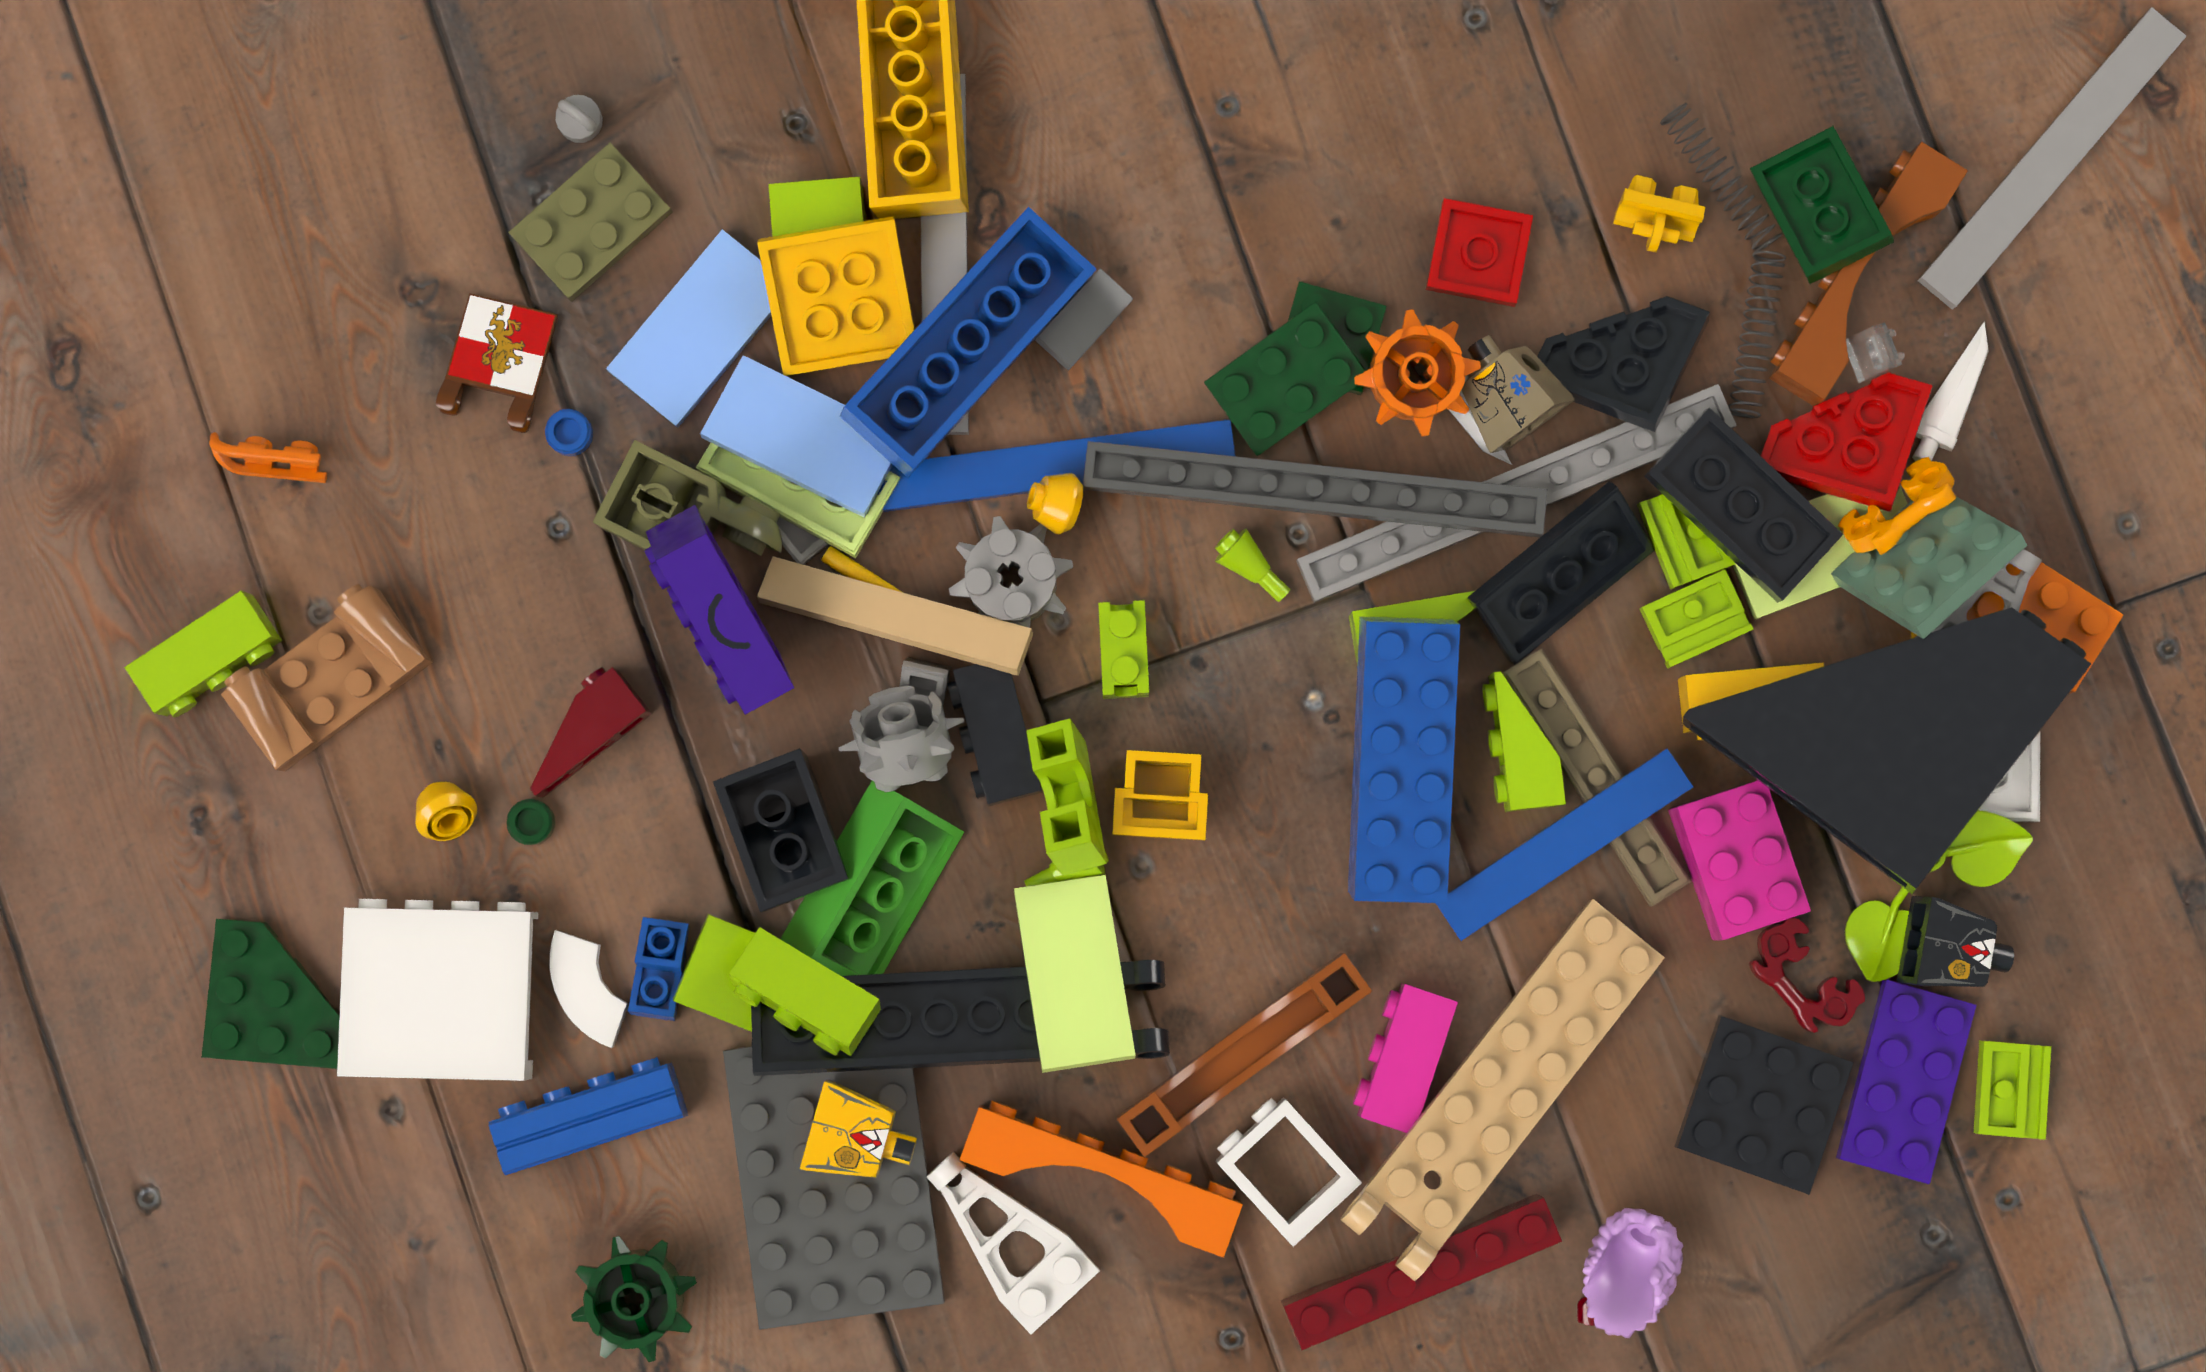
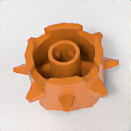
(1443, 371)

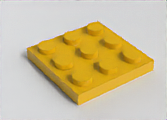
(836, 295)

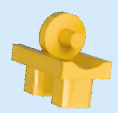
(1659, 216)

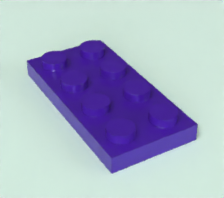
(1906, 1081)

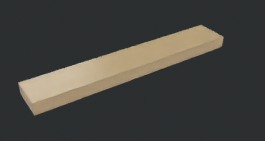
(895, 615)

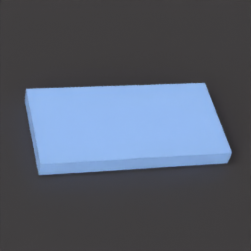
(696, 330)
(796, 436)

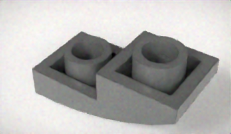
(1084, 319)

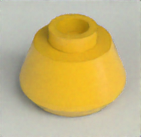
(1056, 501)
(444, 811)

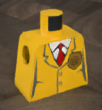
(853, 1135)

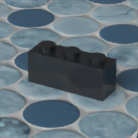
(994, 734)

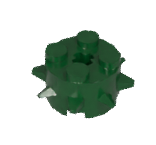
(621, 1322)

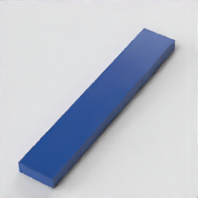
(1564, 844)

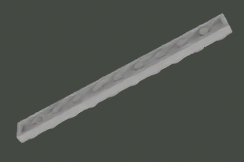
(1560, 472)

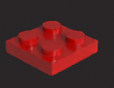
(1479, 252)

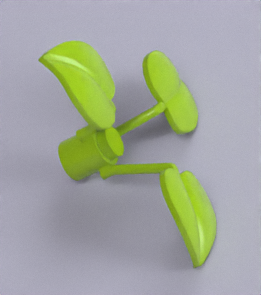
(1980, 857)

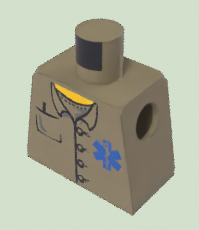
(1511, 394)

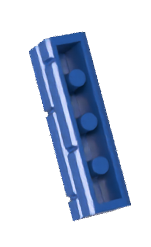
(587, 1118)

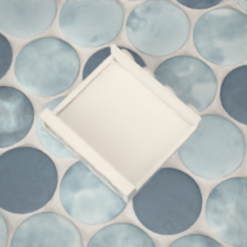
(436, 991)

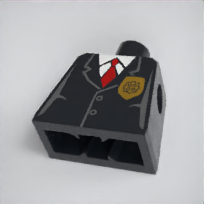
(1950, 946)

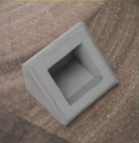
(925, 677)

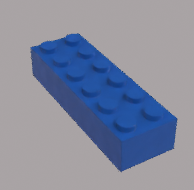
(967, 342)
(1403, 759)

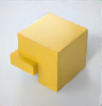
(1161, 797)

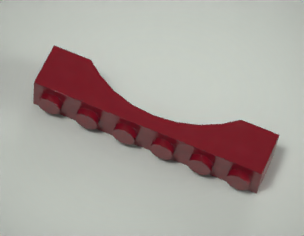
(1384, 1288)

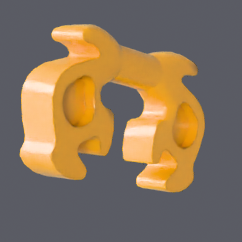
(1928, 489)

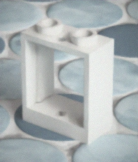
(1320, 1204)

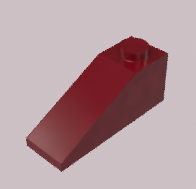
(593, 723)

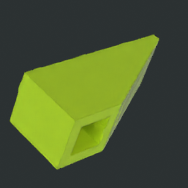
(1527, 761)

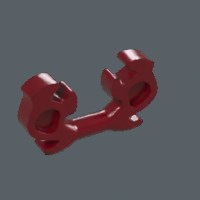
(1831, 1008)

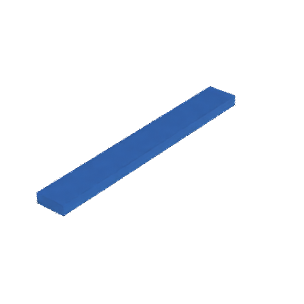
(1017, 468)

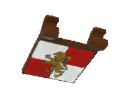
(499, 351)

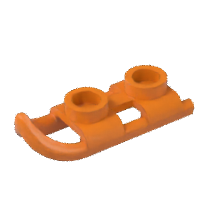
(260, 459)

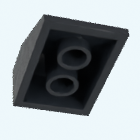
(781, 829)

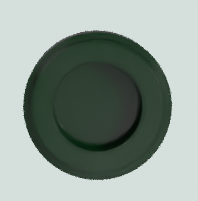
(530, 822)

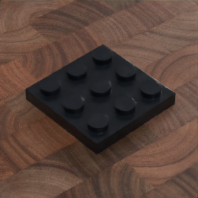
(1763, 1104)

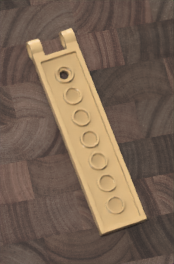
(1507, 1082)

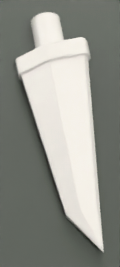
(1950, 403)

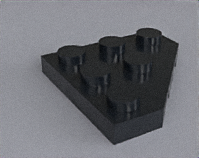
(1628, 361)

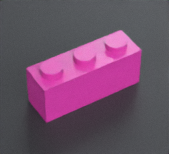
(1404, 1057)

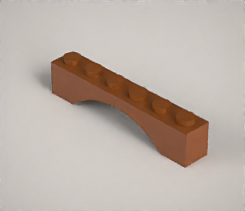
(1819, 349)
(1243, 1053)

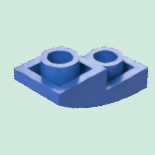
(658, 968)

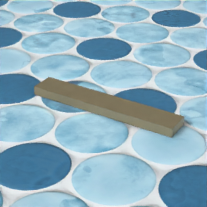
(1592, 771)

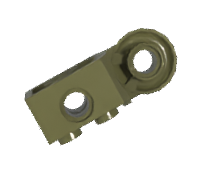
(658, 487)

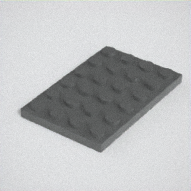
(829, 1239)

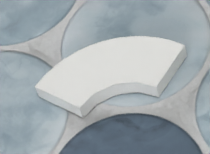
(582, 990)

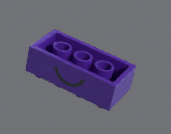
(716, 611)

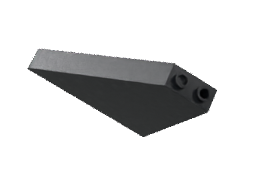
(1902, 738)

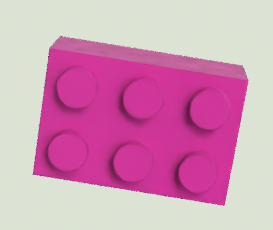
(1739, 860)

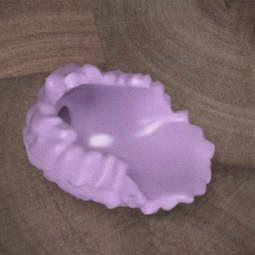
(1631, 1271)

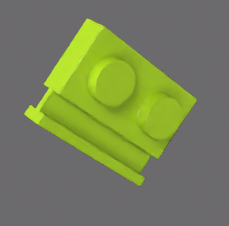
(1679, 544)
(1696, 618)
(2012, 1090)

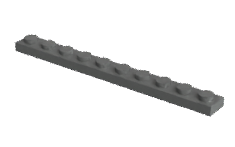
(1315, 489)

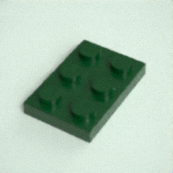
(1822, 205)
(1285, 378)

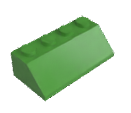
(892, 862)

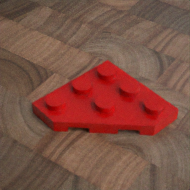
(1853, 441)

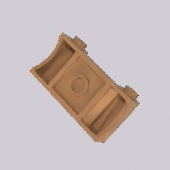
(326, 678)

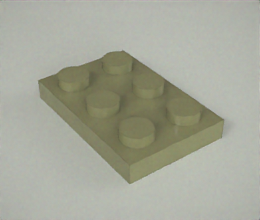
(590, 222)

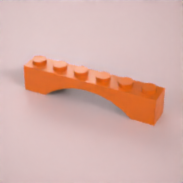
(1195, 1213)

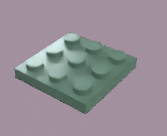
(1931, 566)

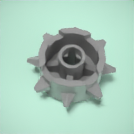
(1003, 551)
(902, 738)

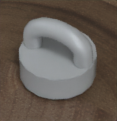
(578, 118)

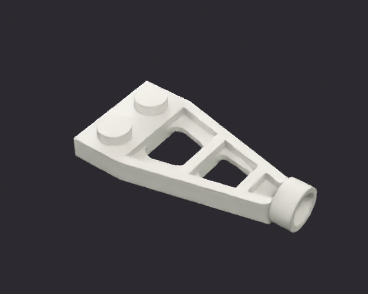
(1044, 1287)

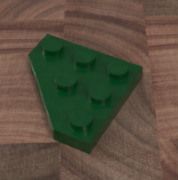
(265, 1002)

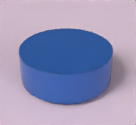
(568, 432)

